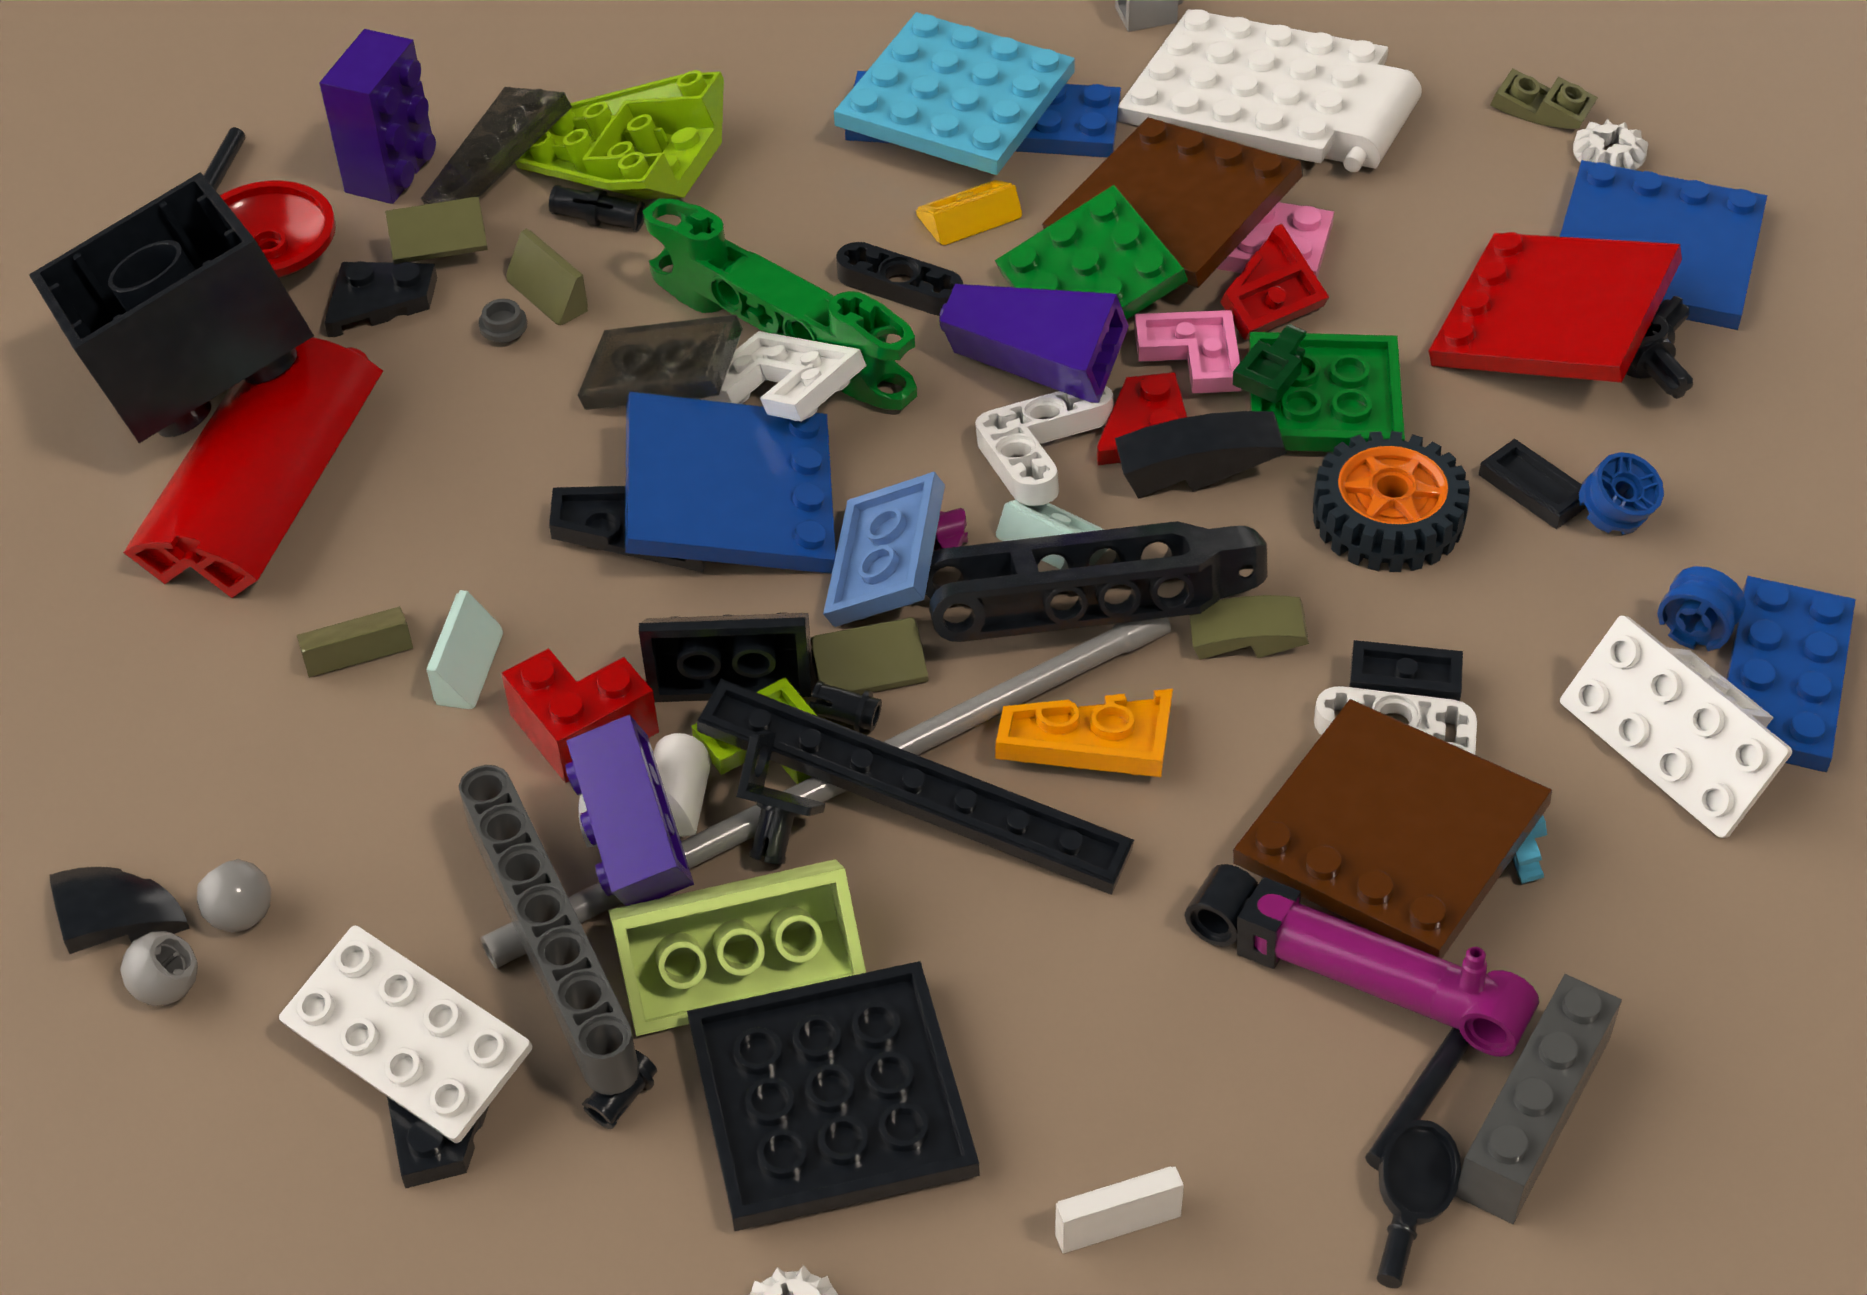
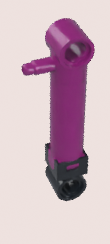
(1274, 926)

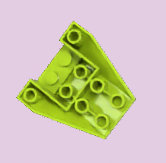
(636, 139)

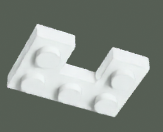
(804, 370)

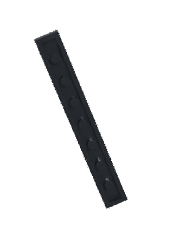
(920, 787)

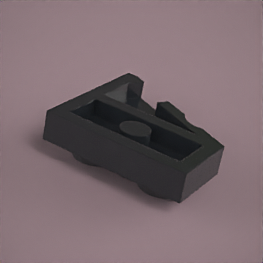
(379, 292)

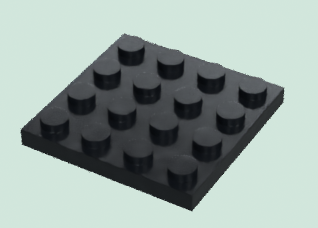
(831, 1095)

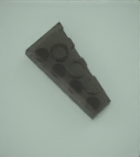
(497, 141)

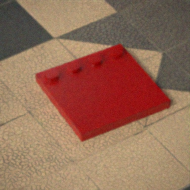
(1556, 306)

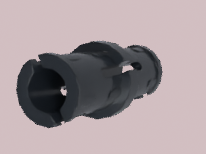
(596, 207)

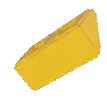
(971, 211)

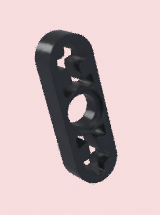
(870, 267)

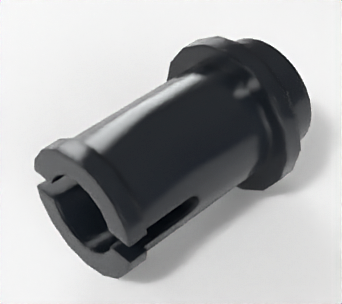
(846, 706)
(609, 1108)

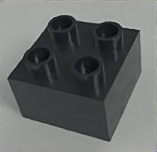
(173, 309)

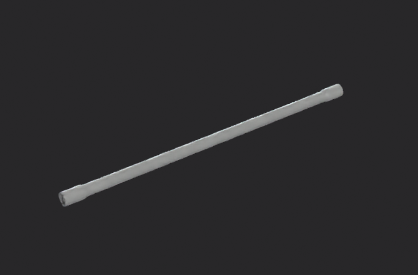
(505, 945)

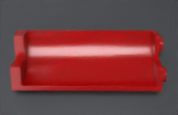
(254, 469)

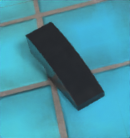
(1198, 449)

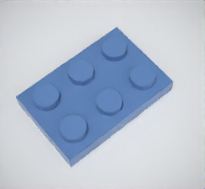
(885, 550)

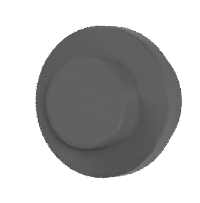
(502, 321)

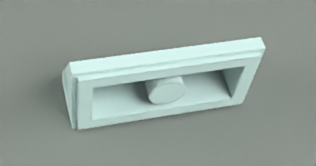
(1027, 521)
(463, 653)

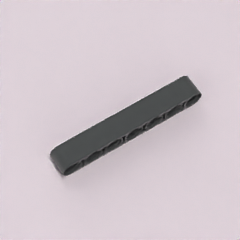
(550, 931)

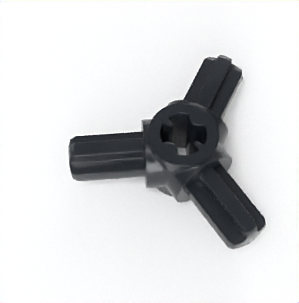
(1657, 351)

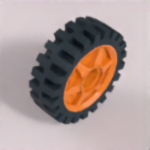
(1390, 501)

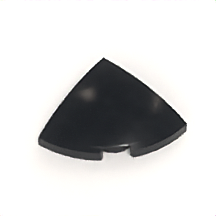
(109, 904)

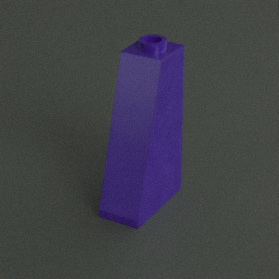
(1038, 334)

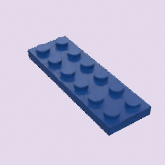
(1076, 123)

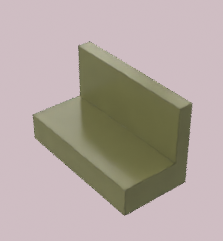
(436, 230)

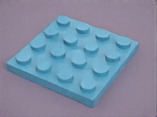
(955, 92)

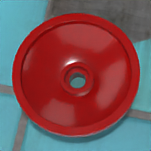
(286, 220)

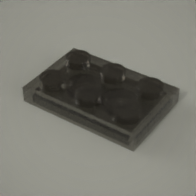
(661, 359)

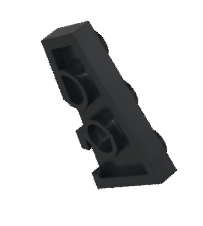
(597, 520)

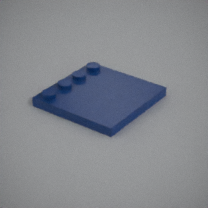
(1710, 222)
(727, 484)

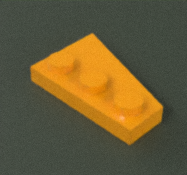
(1100, 737)

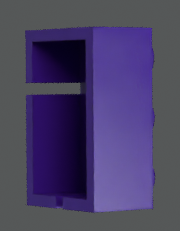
(378, 115)

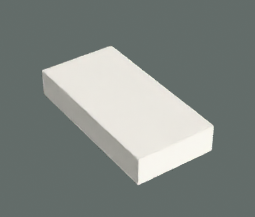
(1118, 1209)

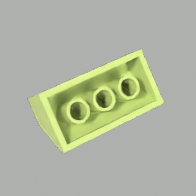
(735, 942)

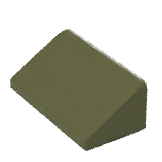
(547, 279)
(355, 641)
(870, 657)

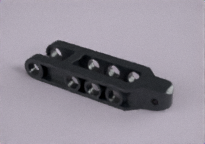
(1015, 598)

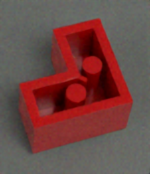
(557, 707)

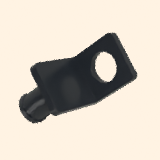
(776, 806)

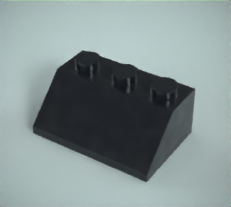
(692, 654)

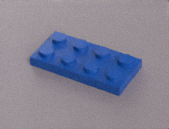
(1793, 663)

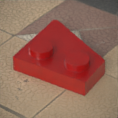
(1273, 287)
(1140, 404)

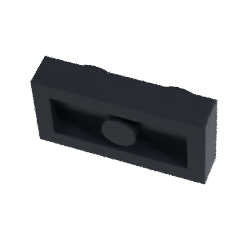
(1407, 669)

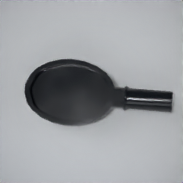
(1417, 1185)

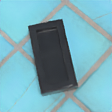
(1533, 483)

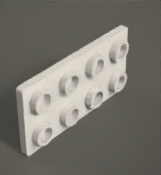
(1678, 724)
(406, 1033)

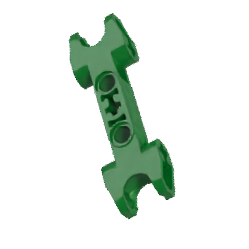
(721, 275)

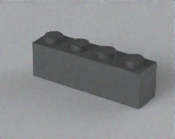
(1538, 1099)

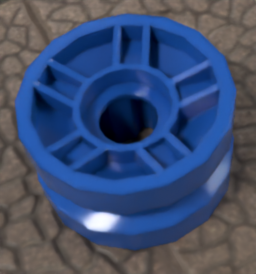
(1621, 493)
(1702, 608)

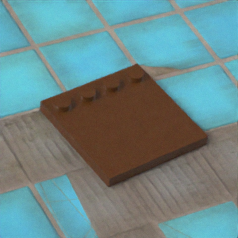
(1191, 190)
(1393, 828)

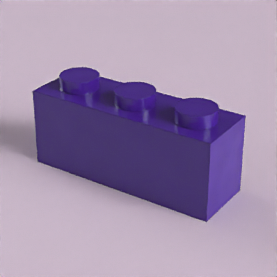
(627, 813)

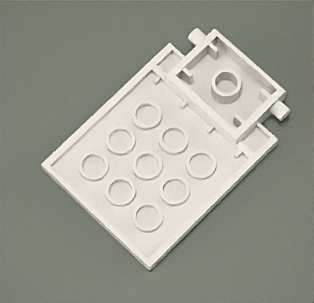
(1275, 89)

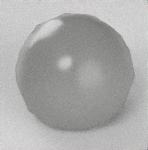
(234, 896)
(159, 968)

